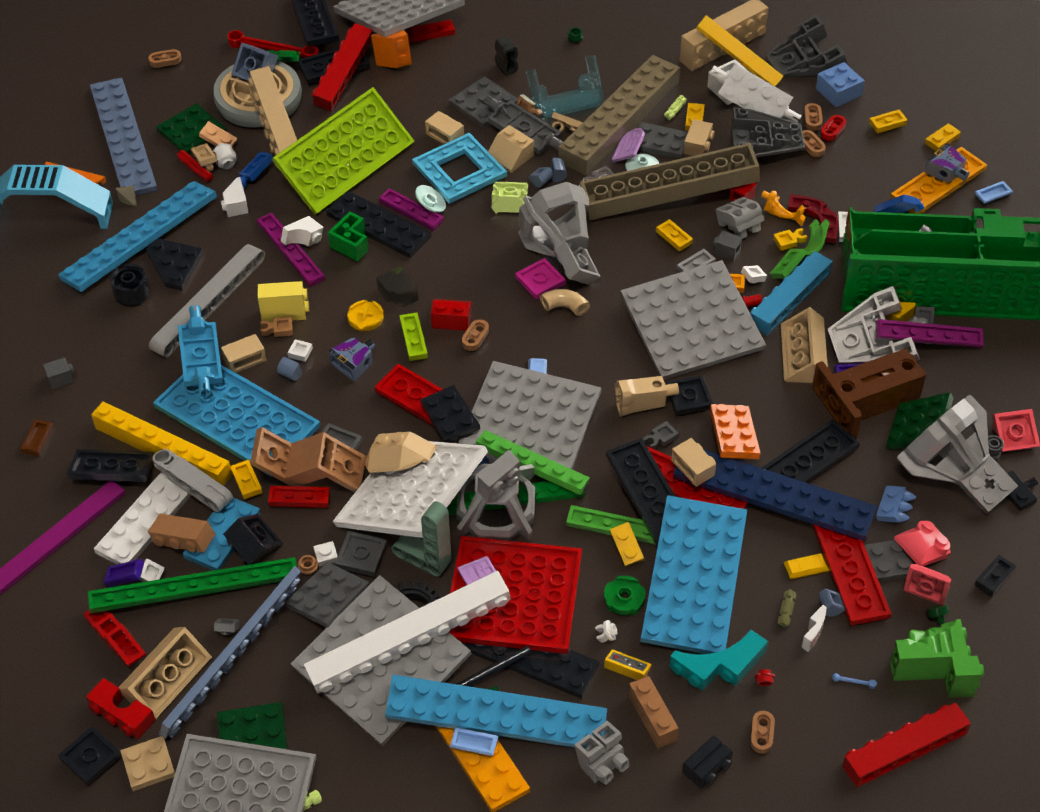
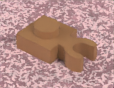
(524, 102)
(280, 327)

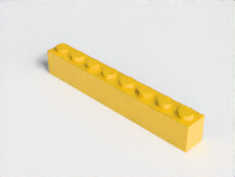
(153, 439)

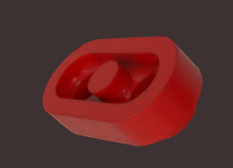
(833, 127)

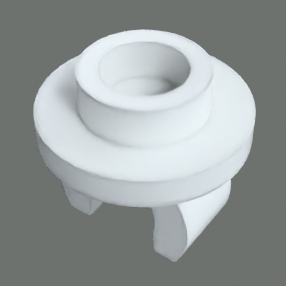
(609, 631)

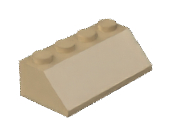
(803, 345)
(166, 671)

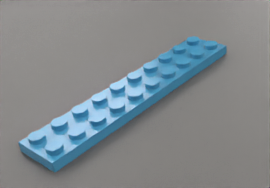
(137, 236)
(492, 711)

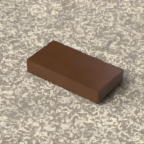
(37, 437)

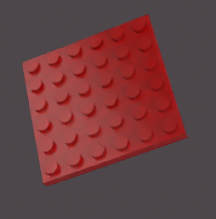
(541, 593)

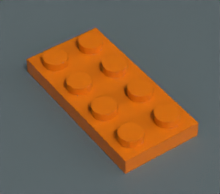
(734, 431)

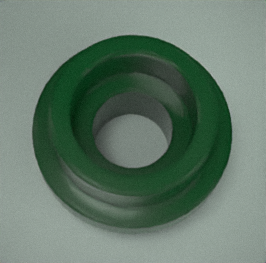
(575, 34)

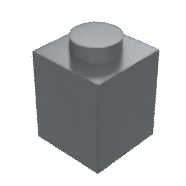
(727, 245)
(59, 373)

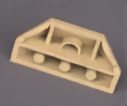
(398, 452)

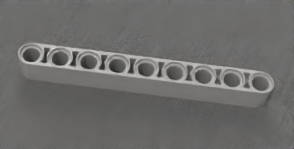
(209, 297)

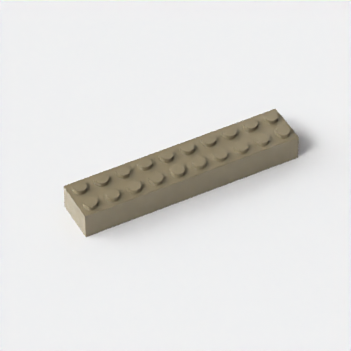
(619, 114)
(671, 181)

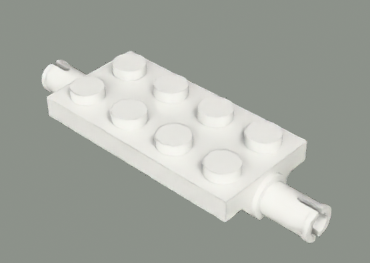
(754, 93)

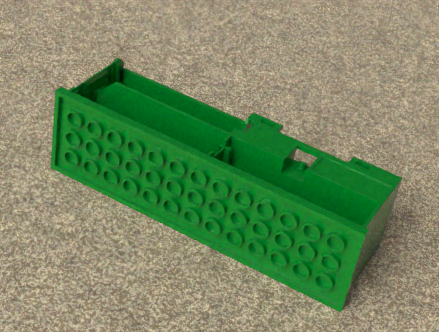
(952, 268)

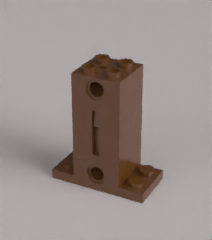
(868, 388)

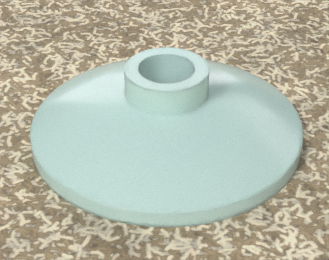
(640, 161)
(430, 198)

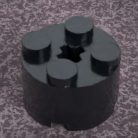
(129, 285)

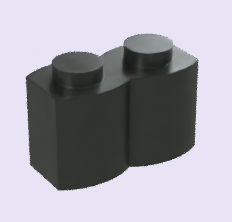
(506, 55)

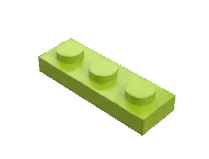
(413, 336)

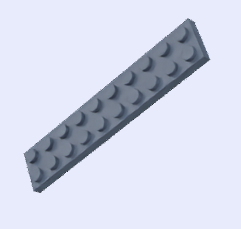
(123, 136)
(234, 649)

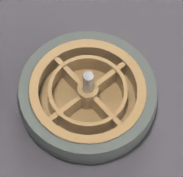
(236, 104)

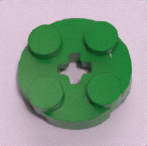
(288, 56)
(621, 605)

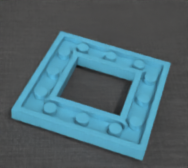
(429, 166)

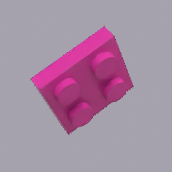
(540, 278)

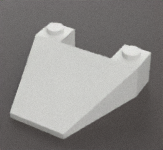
(856, 332)

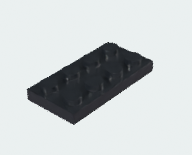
(315, 66)
(111, 465)

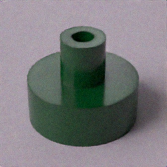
(938, 611)

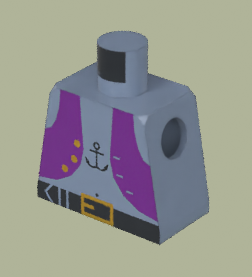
(947, 164)
(352, 357)

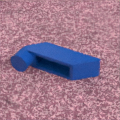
(900, 204)

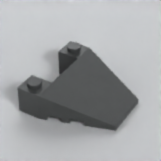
(801, 56)

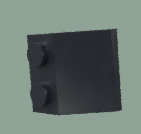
(252, 538)

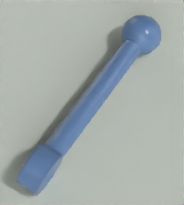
(871, 684)

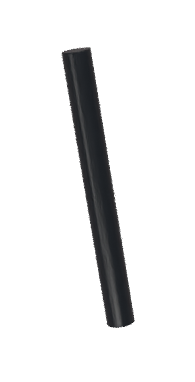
(495, 667)

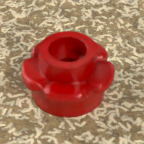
(764, 677)

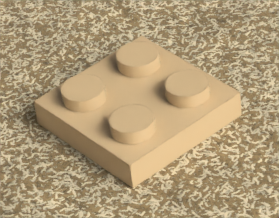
(147, 763)

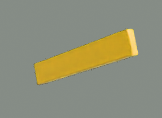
(738, 51)

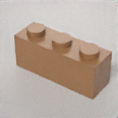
(181, 533)
(653, 712)

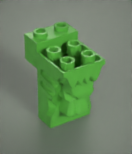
(938, 655)

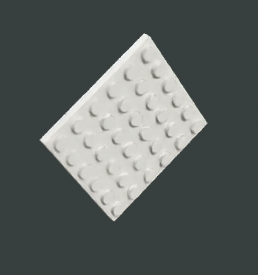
(398, 499)

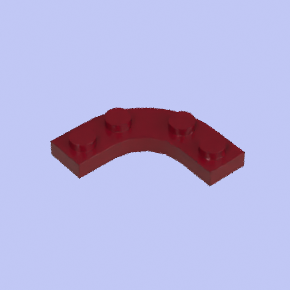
(818, 210)

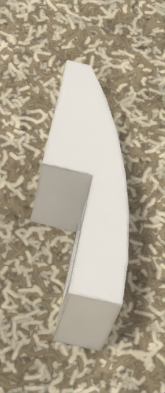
(815, 627)

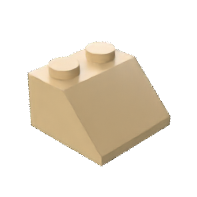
(512, 148)

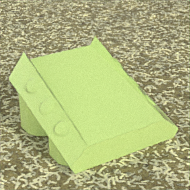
(508, 196)

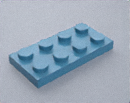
(219, 549)

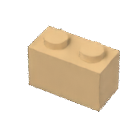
(443, 128)
(698, 138)
(243, 353)
(693, 462)

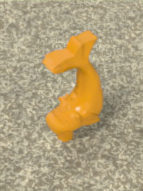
(776, 209)

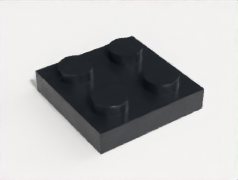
(692, 395)
(89, 755)

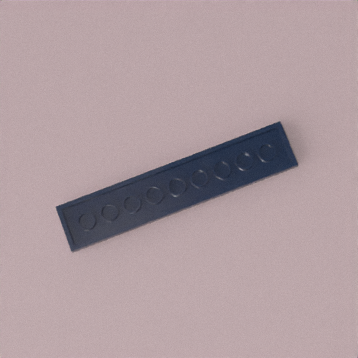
(788, 496)

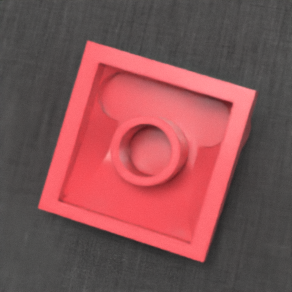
(1016, 429)
(924, 543)
(927, 583)

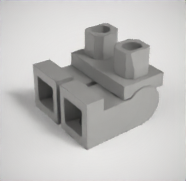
(741, 216)
(602, 753)

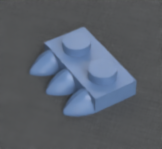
(894, 504)

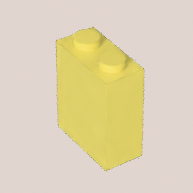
(283, 300)

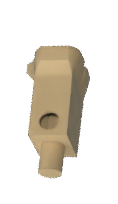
(642, 394)

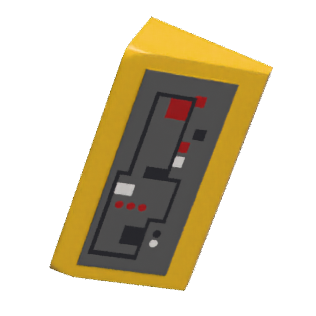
(626, 665)

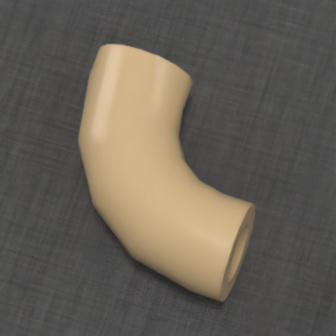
(565, 298)

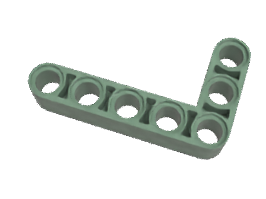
(432, 552)

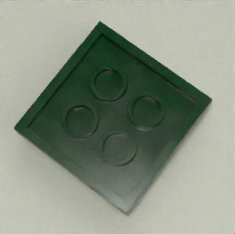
(185, 127)
(915, 417)
(254, 725)

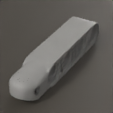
(192, 480)

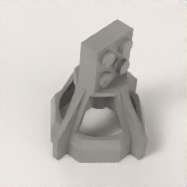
(560, 238)
(967, 462)
(498, 485)

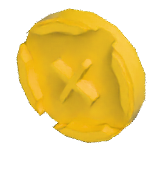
(365, 315)

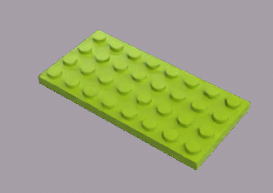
(343, 150)

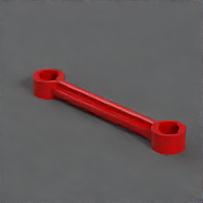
(236, 37)

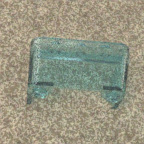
(587, 96)

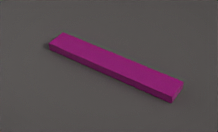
(292, 252)
(929, 333)

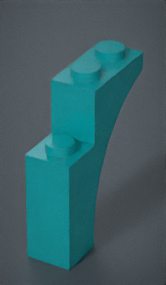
(729, 663)

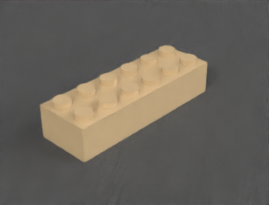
(742, 22)
(271, 110)

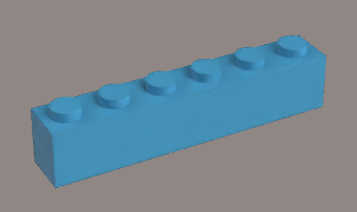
(791, 292)

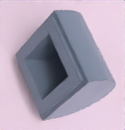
(558, 169)
(541, 176)
(289, 369)
(832, 602)

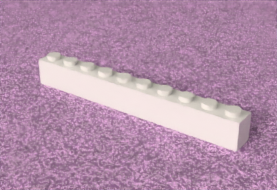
(407, 632)

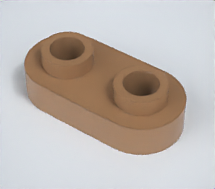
(164, 58)
(813, 117)
(813, 144)
(473, 338)
(762, 733)

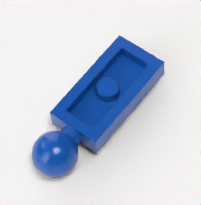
(255, 167)

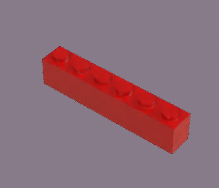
(342, 67)
(905, 744)

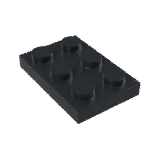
(450, 414)

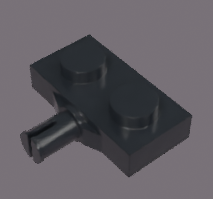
(1022, 496)

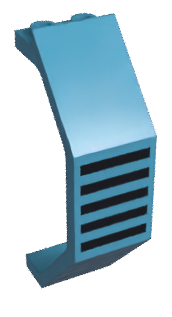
(60, 182)

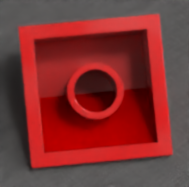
(451, 314)

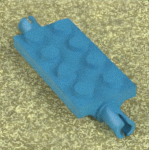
(199, 352)

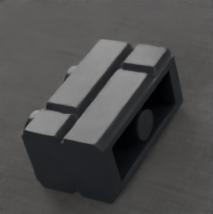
(708, 762)

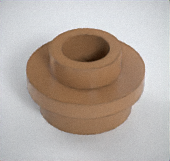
(308, 560)

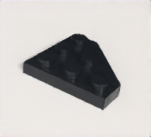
(174, 261)

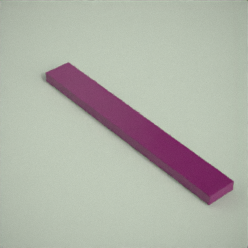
(59, 534)

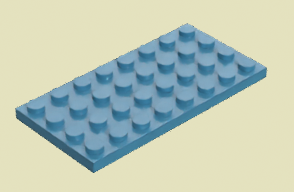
(235, 413)
(694, 576)

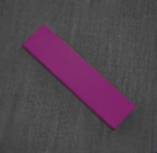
(411, 209)

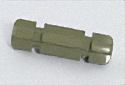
(787, 608)

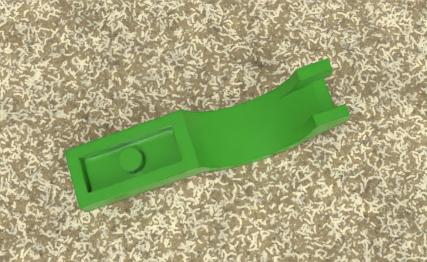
(794, 256)

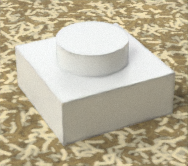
(754, 274)
(300, 350)
(325, 553)
(151, 571)

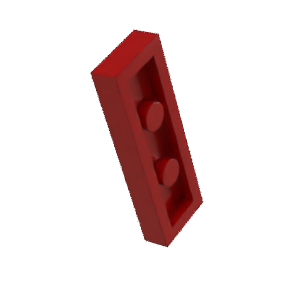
(430, 31)
(299, 496)

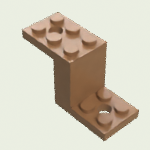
(308, 459)

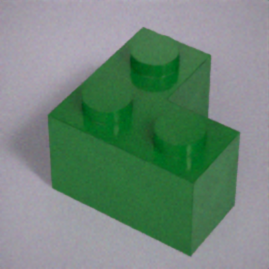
(349, 237)

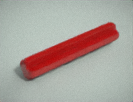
(194, 166)

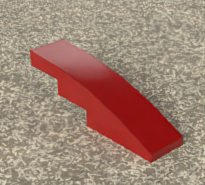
(115, 636)

